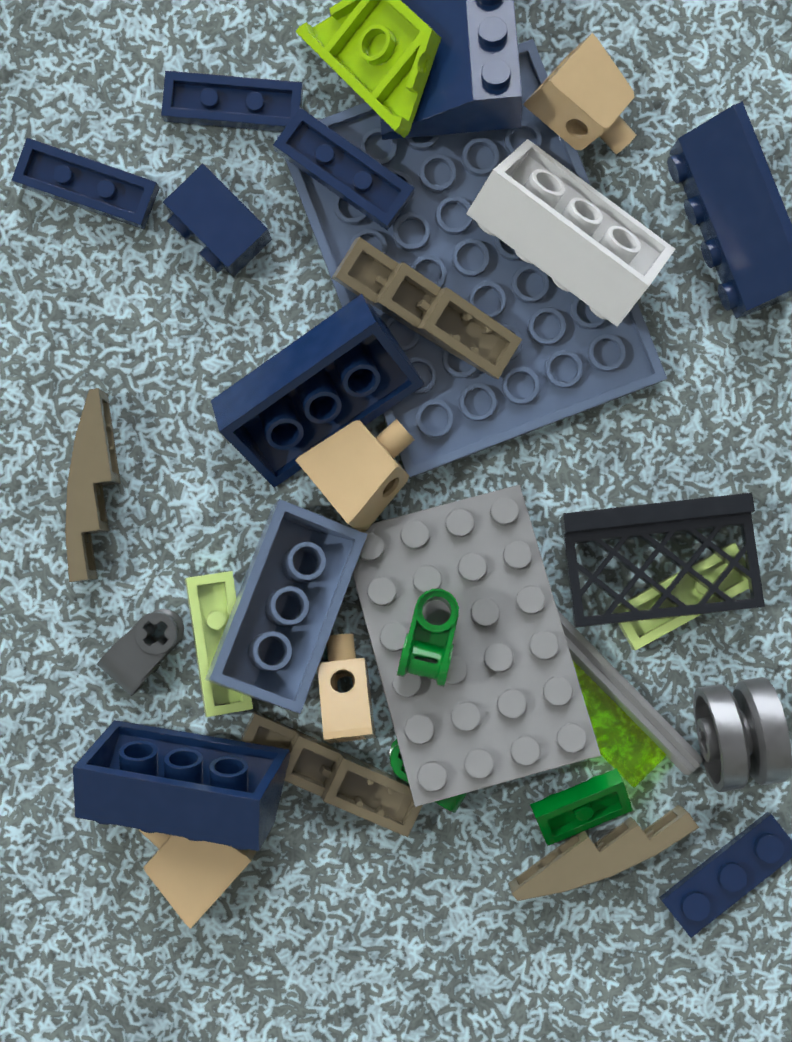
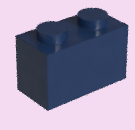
(217, 221)

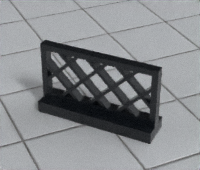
(655, 520)

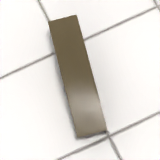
(427, 308)
(91, 468)
(338, 776)
(582, 862)

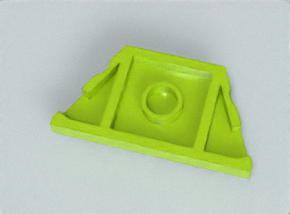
(379, 53)

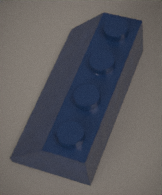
(736, 210)
(314, 388)
(181, 784)

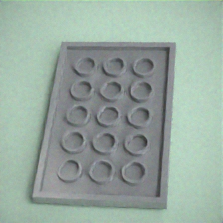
(510, 681)

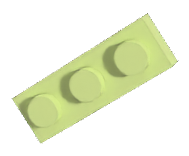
(687, 591)
(210, 605)

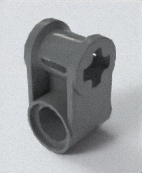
(138, 653)

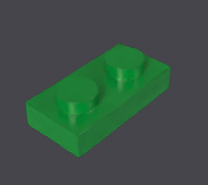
(582, 807)

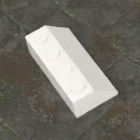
(570, 231)

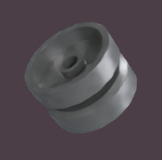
(742, 734)

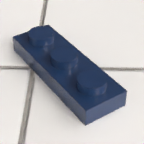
(230, 101)
(343, 169)
(85, 183)
(729, 874)

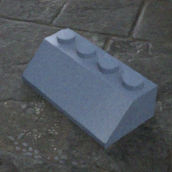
(286, 607)

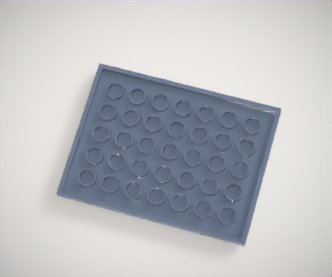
(566, 351)

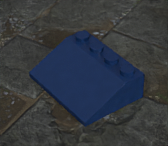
(474, 71)

